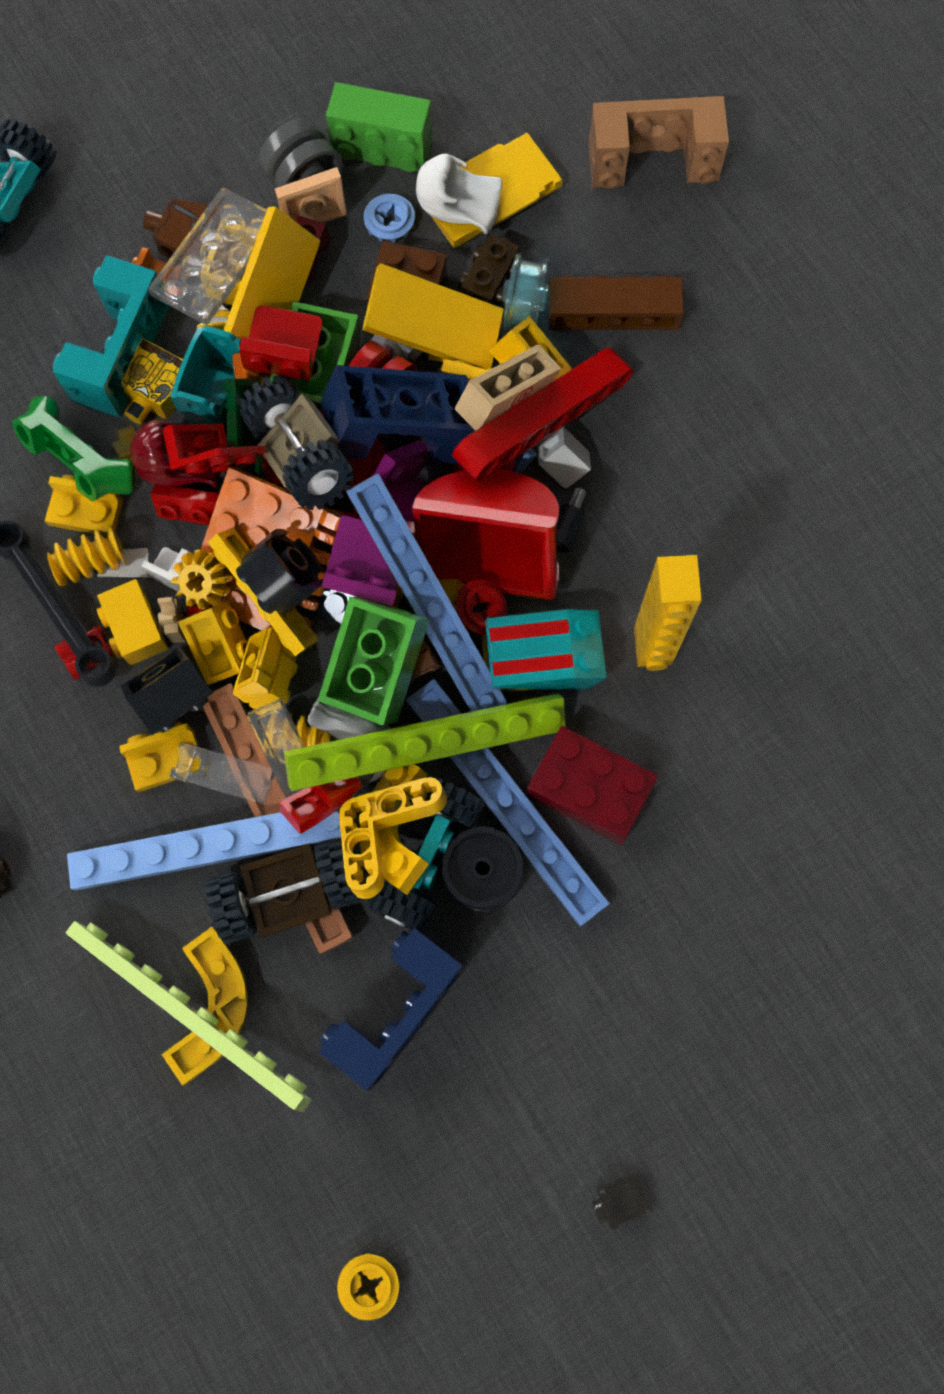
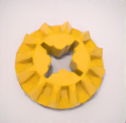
(363, 1305)

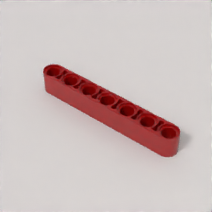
(542, 414)

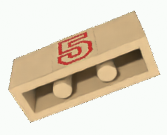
(506, 386)

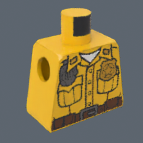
(150, 382)

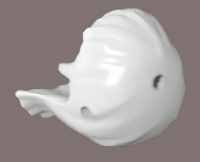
(456, 194)

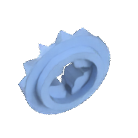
(381, 208)

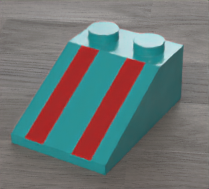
(546, 650)

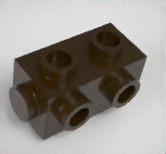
(489, 270)

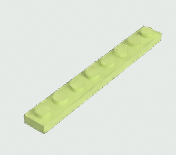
(200, 1022)

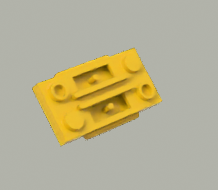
(524, 177)

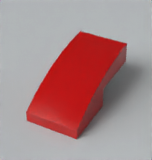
(317, 803)

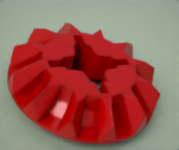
(479, 592)

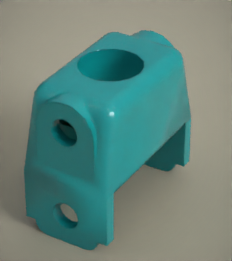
(201, 374)

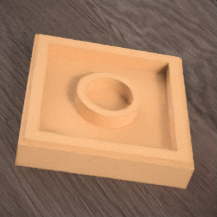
(314, 197)

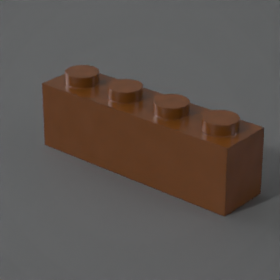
(615, 303)

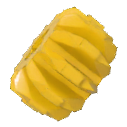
(192, 569)

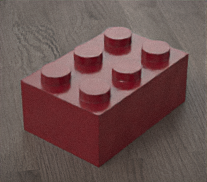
(591, 785)

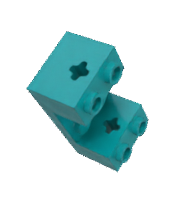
(96, 377)

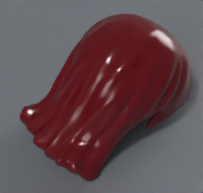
(152, 463)

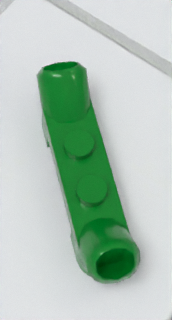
(93, 474)

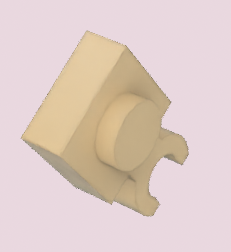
(168, 619)

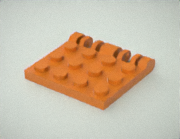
(255, 511)

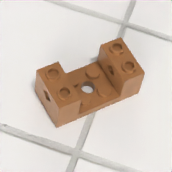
(681, 123)

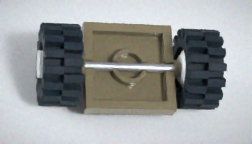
(297, 442)

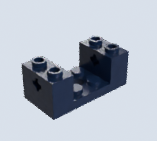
(368, 402)
(358, 1054)

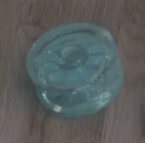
(526, 291)

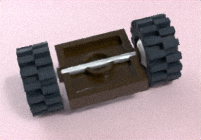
(279, 892)

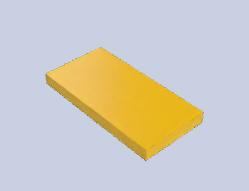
(274, 270)
(432, 317)

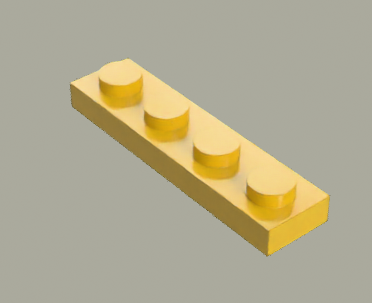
(290, 626)

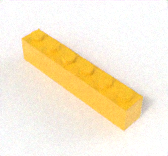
(667, 611)

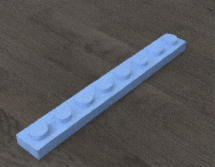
(194, 849)

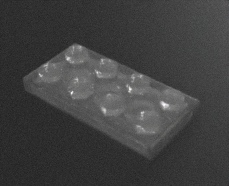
(210, 257)

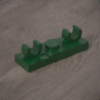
(237, 430)

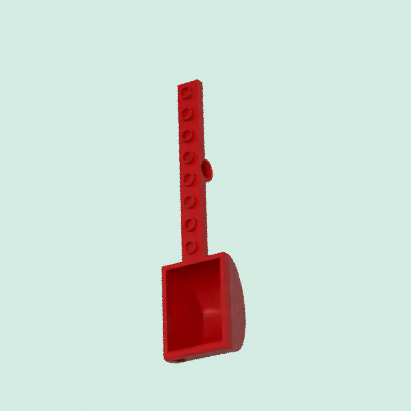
(464, 527)

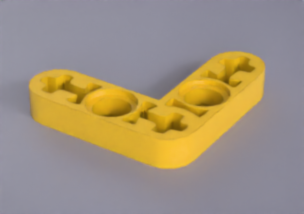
(374, 819)

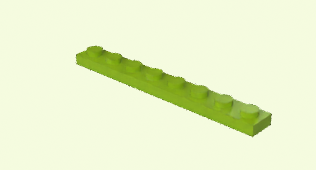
(423, 741)

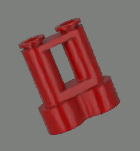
(69, 658)

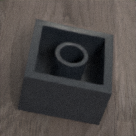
(166, 691)

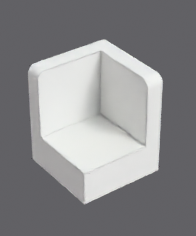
(564, 457)
(162, 569)

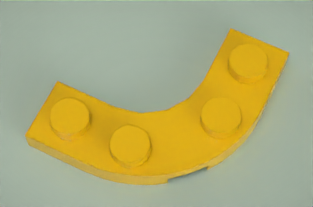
(400, 865)
(226, 1001)

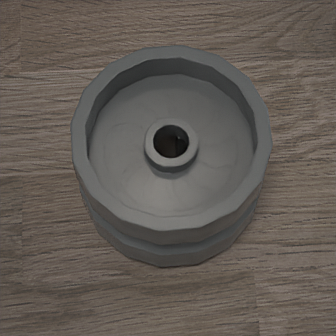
(297, 152)

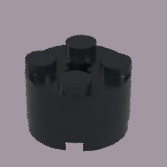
(280, 572)

